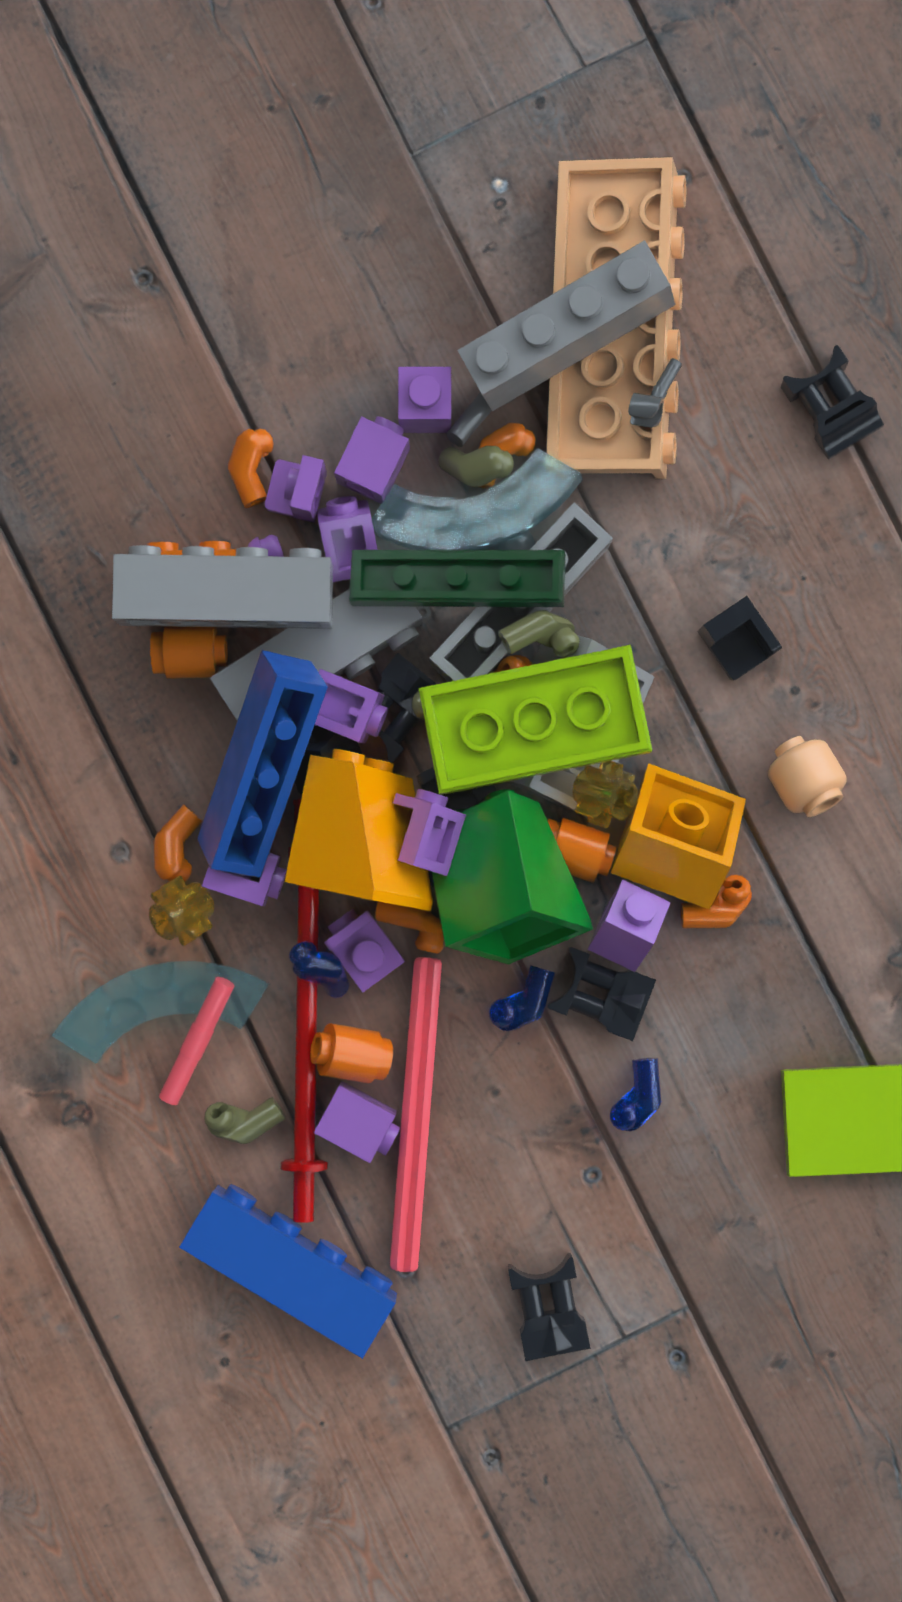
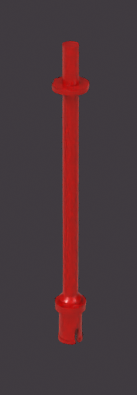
(304, 1161)

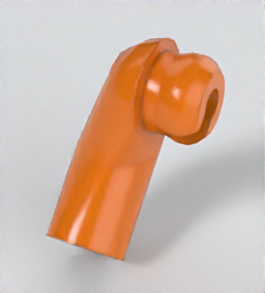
(510, 438)
(244, 461)
(727, 907)

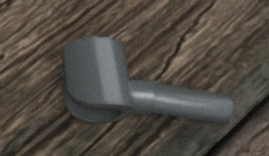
(648, 409)

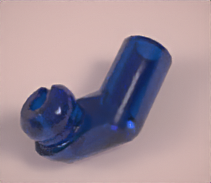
(319, 968)
(525, 1005)
(640, 1101)

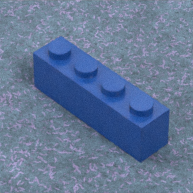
(261, 763)
(290, 1270)

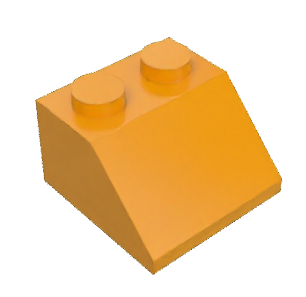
(679, 837)

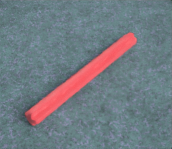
(415, 1114)

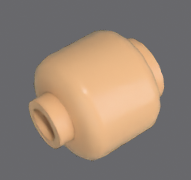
(807, 776)

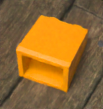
(354, 833)

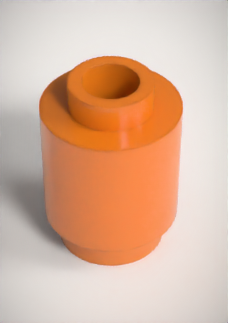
(188, 652)
(583, 848)
(351, 1053)

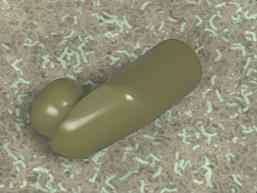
(477, 466)
(542, 628)
(240, 1124)

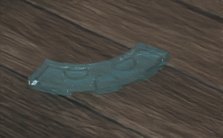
(480, 520)
(154, 993)

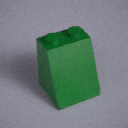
(508, 883)

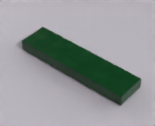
(458, 578)

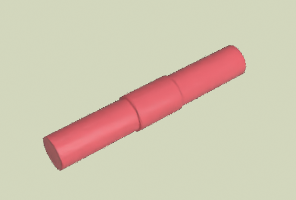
(196, 1040)

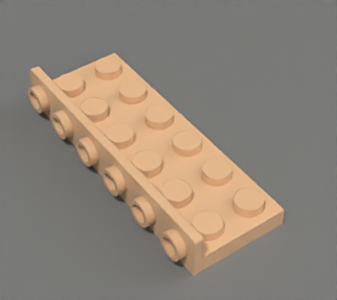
(599, 215)

